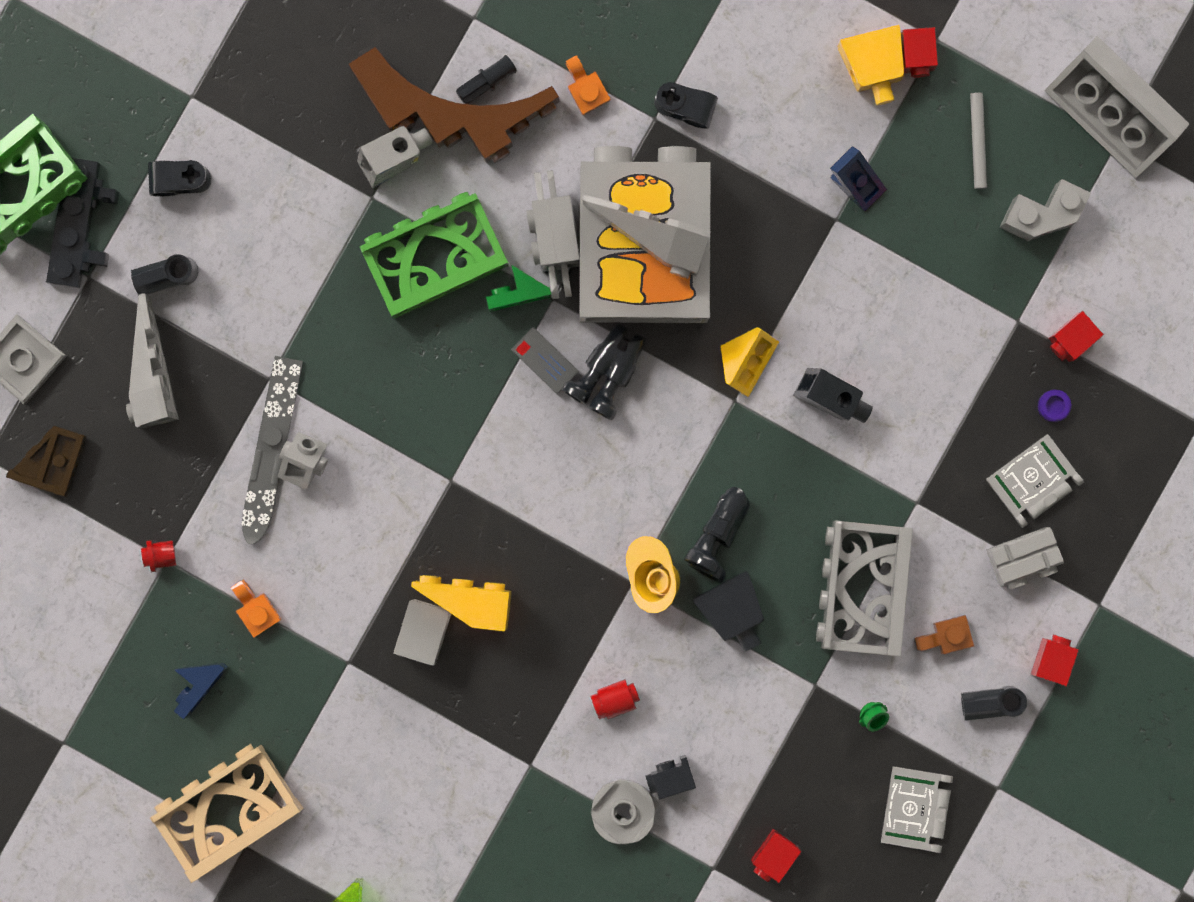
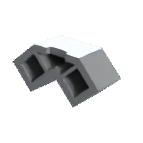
(1032, 220)

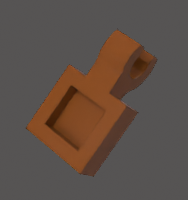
(949, 635)

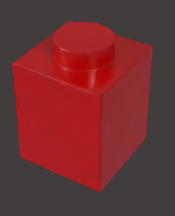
(919, 51)
(1074, 337)
(1055, 660)
(775, 857)

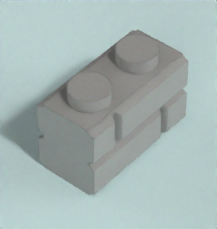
(1025, 557)

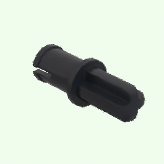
(486, 80)

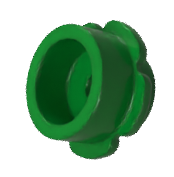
(874, 716)

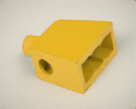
(874, 61)

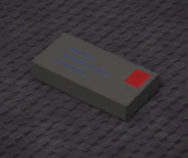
(544, 360)

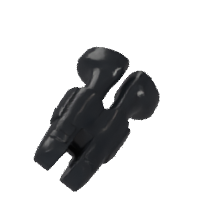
(608, 362)
(718, 532)

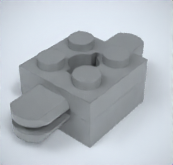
(555, 233)

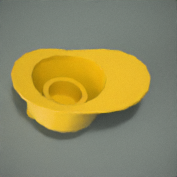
(651, 574)

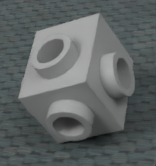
(302, 460)

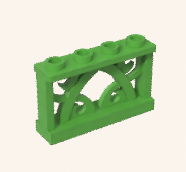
(24, 143)
(411, 293)

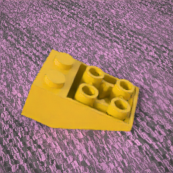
(475, 606)

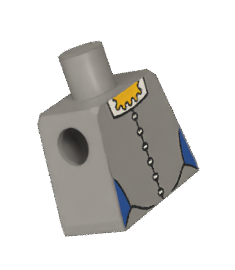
(382, 162)

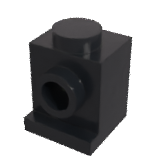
(671, 778)

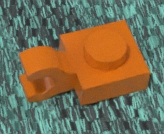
(587, 90)
(257, 612)

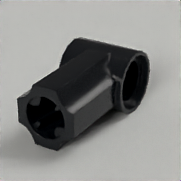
(162, 275)
(989, 703)

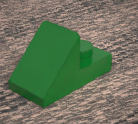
(527, 291)

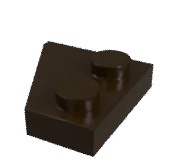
(51, 462)

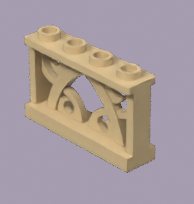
(208, 853)

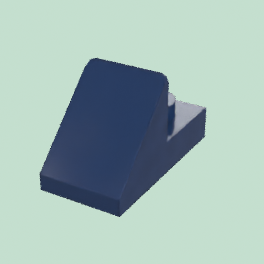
(857, 179)
(203, 680)

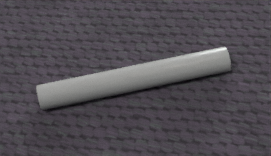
(978, 141)

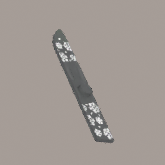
(271, 439)

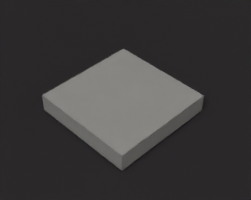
(26, 359)

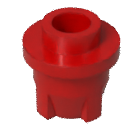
(158, 555)

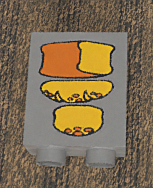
(617, 275)

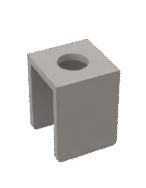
(422, 632)

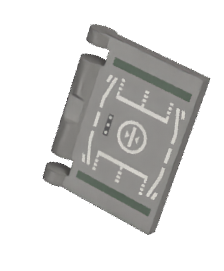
(1034, 480)
(915, 809)

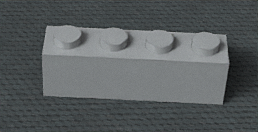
(1117, 107)

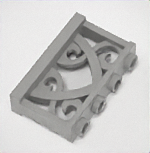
(892, 623)

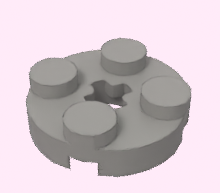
(623, 830)

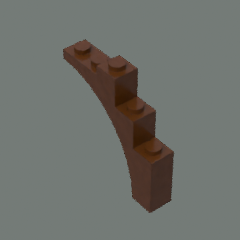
(445, 120)

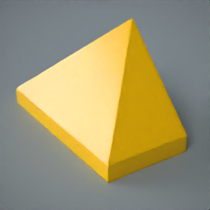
(747, 358)

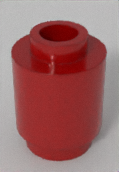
(615, 699)

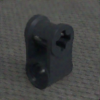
(689, 105)
(172, 178)

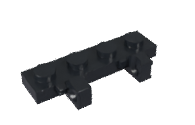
(70, 243)

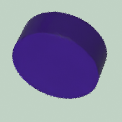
(1054, 405)

